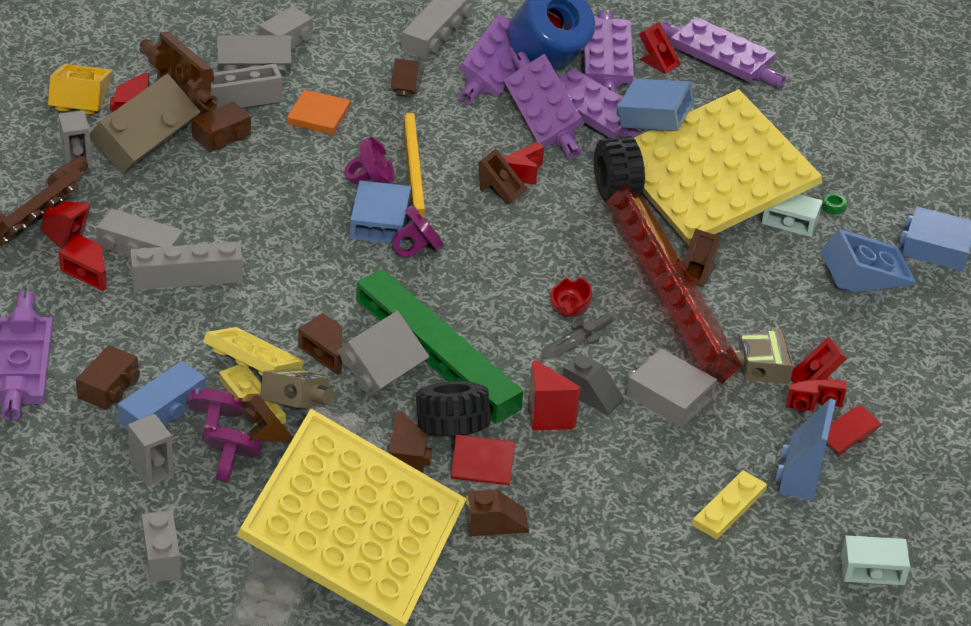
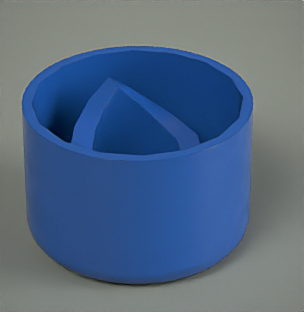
(535, 34)

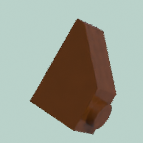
(406, 77)
(322, 340)
(410, 443)
(494, 514)

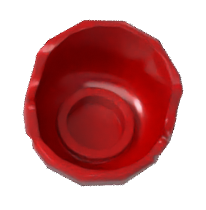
(571, 297)

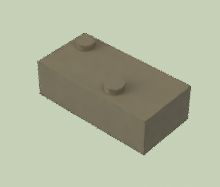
(144, 123)

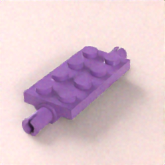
(725, 51)
(609, 53)
(489, 62)
(545, 103)
(596, 104)
(23, 356)

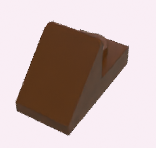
(499, 174)
(701, 256)
(268, 425)

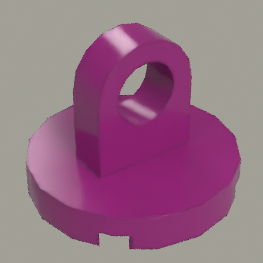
(371, 162)
(419, 231)
(214, 404)
(232, 444)

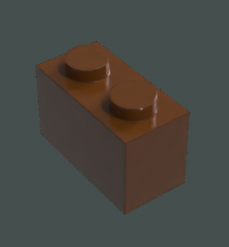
(221, 126)
(107, 377)

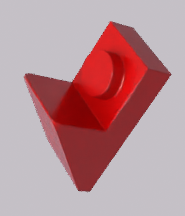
(659, 49)
(526, 162)
(819, 363)

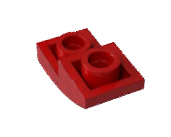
(806, 394)
(851, 428)

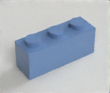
(163, 396)

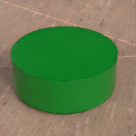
(834, 203)

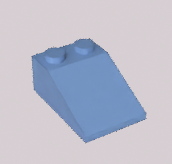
(865, 263)
(805, 455)

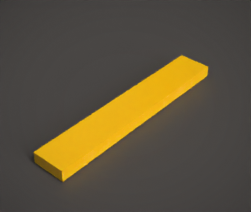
(413, 162)

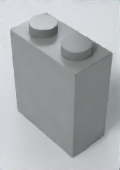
(383, 353)
(671, 387)

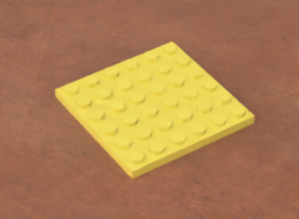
(721, 167)
(353, 519)

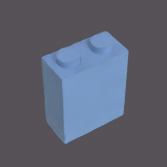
(655, 104)
(379, 211)
(937, 238)

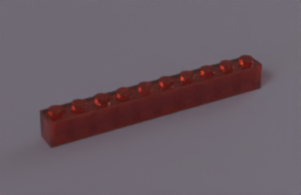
(674, 285)

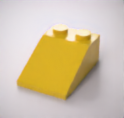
(79, 88)

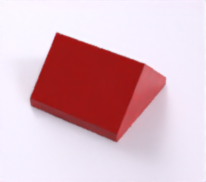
(552, 399)
(483, 459)

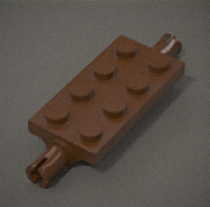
(184, 67)
(60, 184)

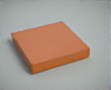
(318, 112)

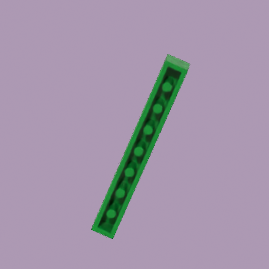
(448, 351)

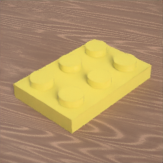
(251, 350)

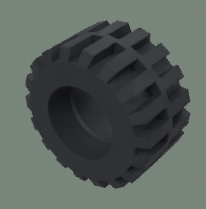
(618, 164)
(453, 408)

